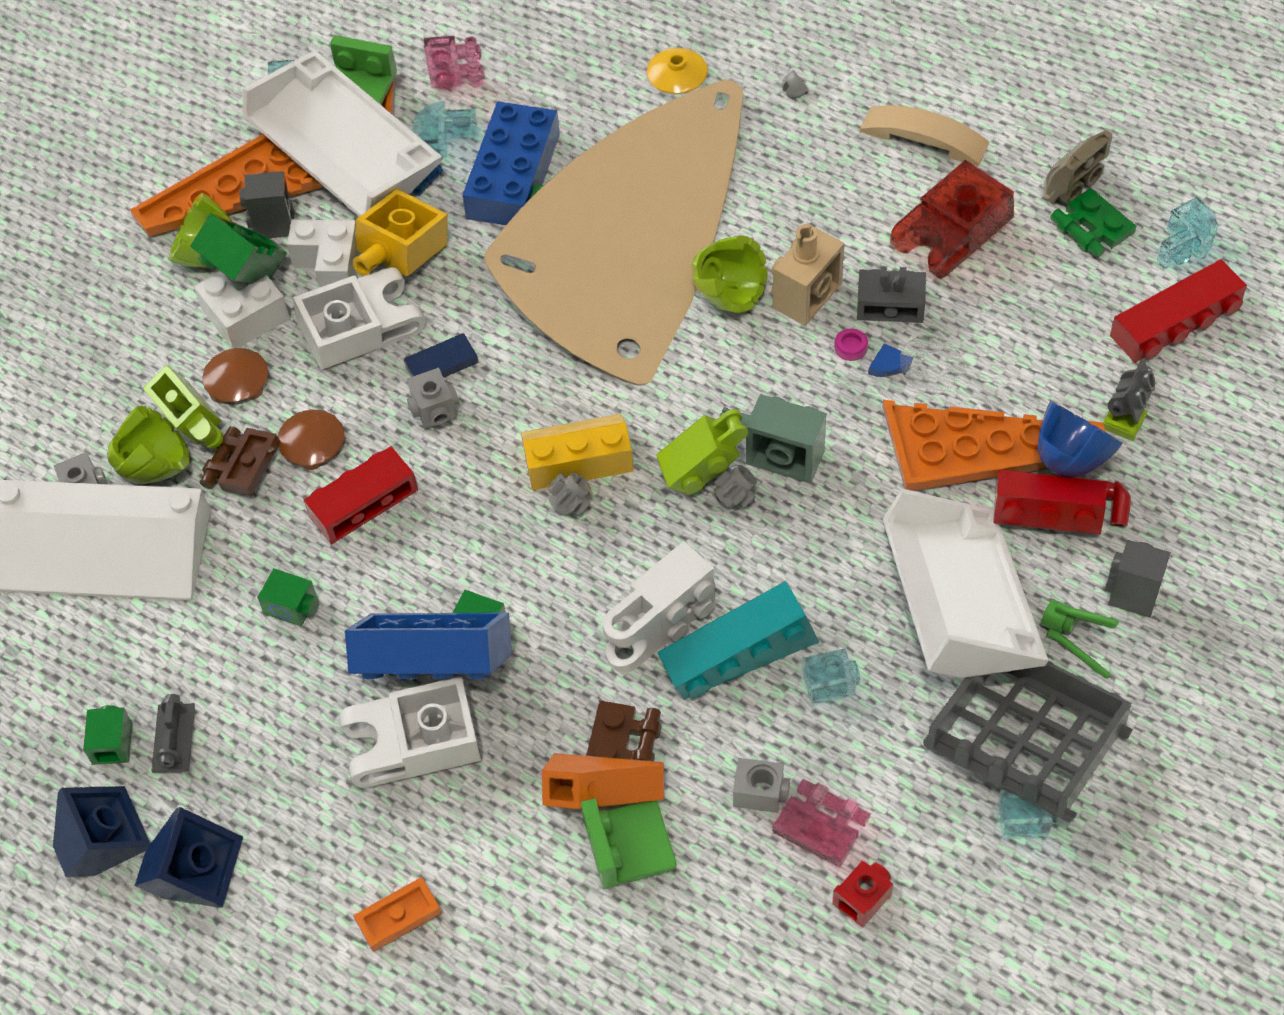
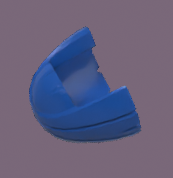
(1071, 444)

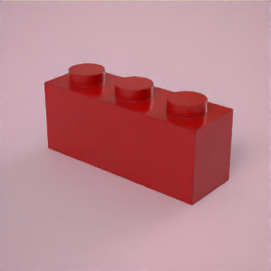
(360, 494)
(1049, 502)

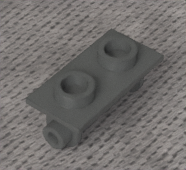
(1133, 392)
(173, 735)

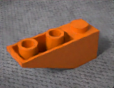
(612, 781)

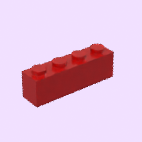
(1178, 311)

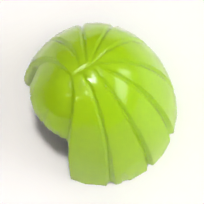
(180, 251)
(731, 273)
(147, 448)

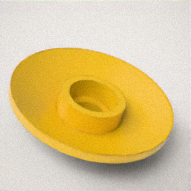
(677, 70)

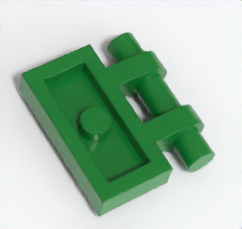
(1099, 217)

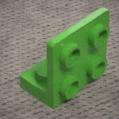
(366, 64)
(628, 842)

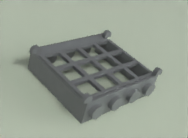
(1058, 686)

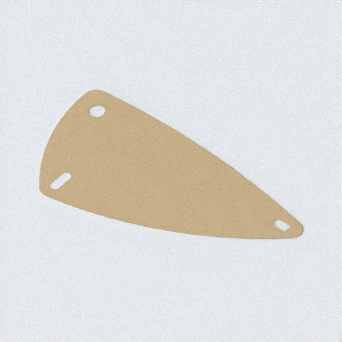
(622, 233)

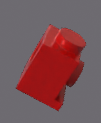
(859, 903)

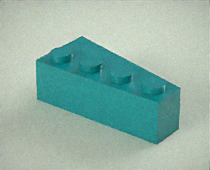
(739, 642)

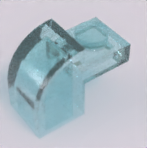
(438, 125)
(1192, 232)

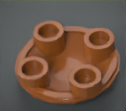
(235, 375)
(311, 438)

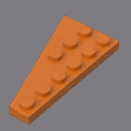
(222, 184)
(960, 444)

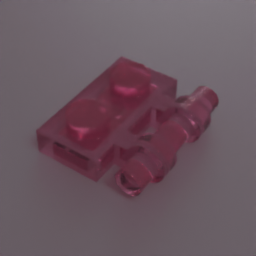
(443, 62)
(816, 830)

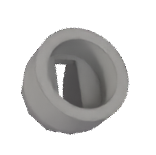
(793, 85)

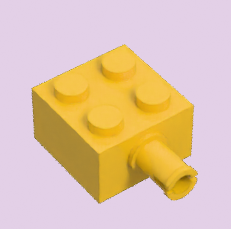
(399, 234)

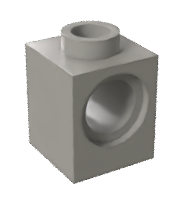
(755, 771)

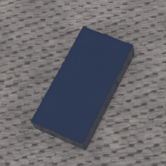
(448, 356)

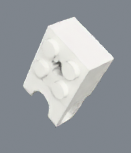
(355, 316)
(660, 607)
(414, 731)

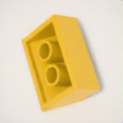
(584, 447)

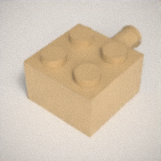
(807, 274)

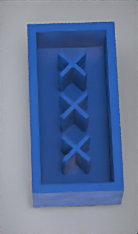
(510, 161)
(428, 644)

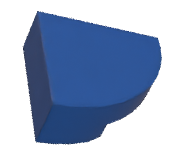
(885, 362)

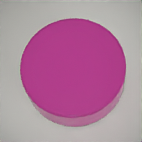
(851, 344)

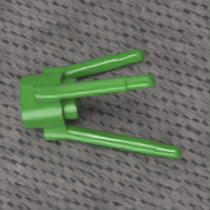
(1063, 618)

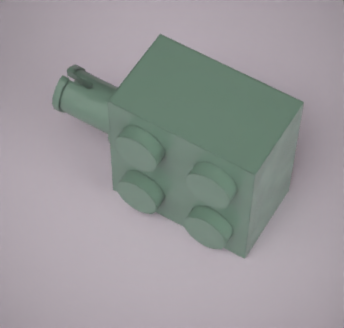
(784, 437)

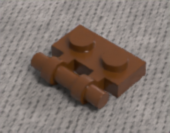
(247, 464)
(615, 725)

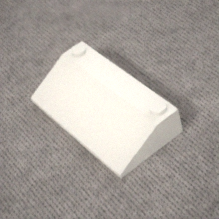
(337, 132)
(101, 539)
(961, 587)

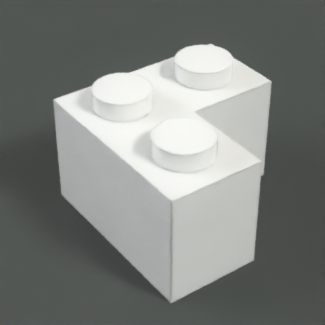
(324, 246)
(242, 313)

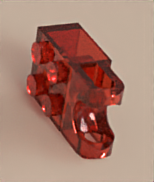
(955, 218)

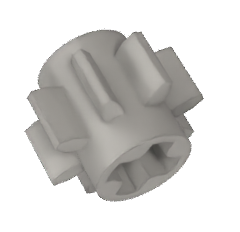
(735, 486)
(569, 494)

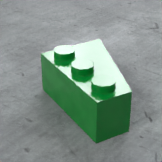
(237, 250)

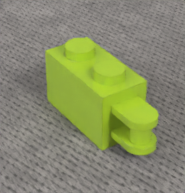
(184, 407)
(702, 451)

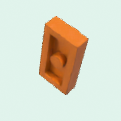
(397, 914)

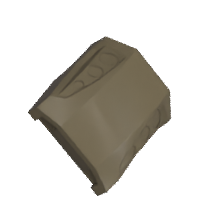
(1077, 168)

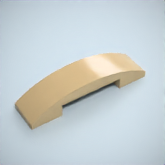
(926, 128)

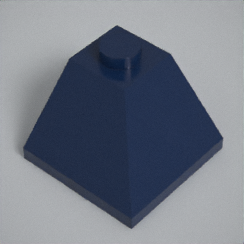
(96, 829)
(190, 860)

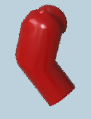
(1120, 503)

